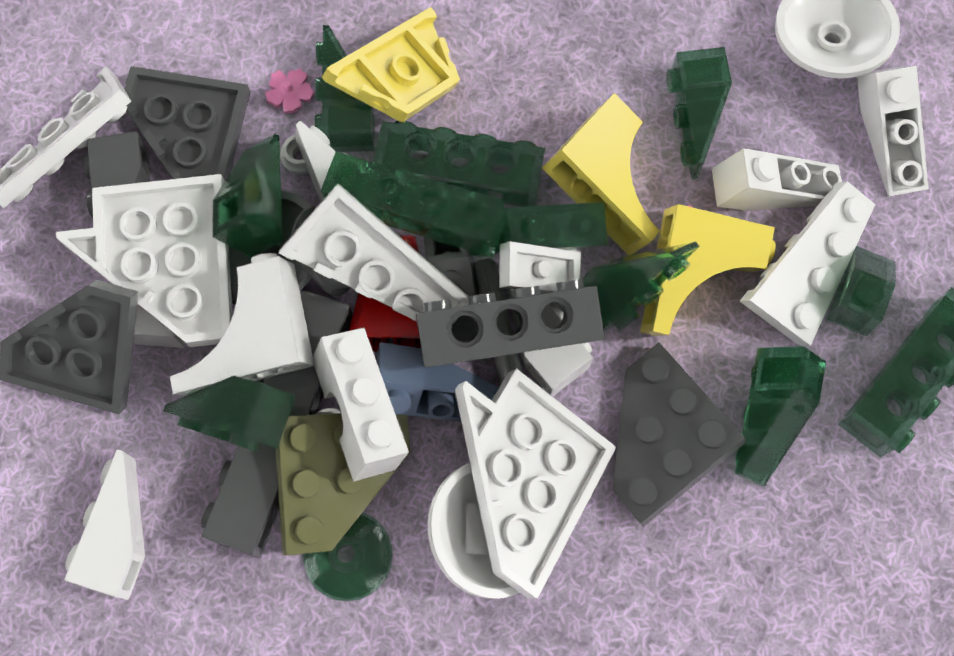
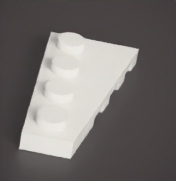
(61, 136)
(364, 253)
(806, 276)

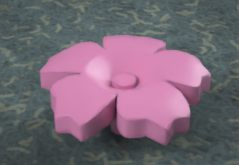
(289, 91)

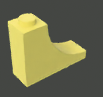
(596, 169)
(724, 246)

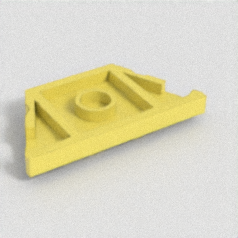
(399, 69)

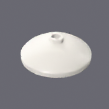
(860, 30)
(448, 536)

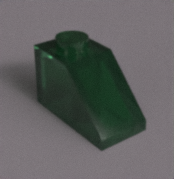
(864, 292)

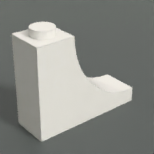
(264, 334)

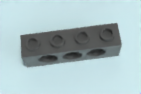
(579, 324)

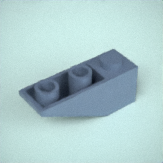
(424, 390)

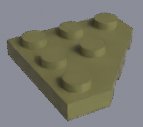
(316, 485)

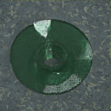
(363, 573)

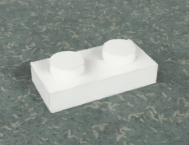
(536, 266)

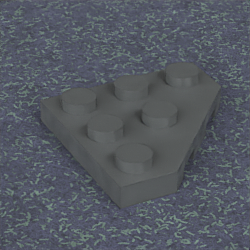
(188, 119)
(77, 348)
(666, 435)

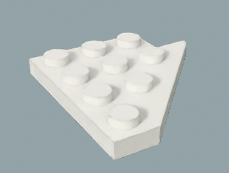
(162, 245)
(530, 475)

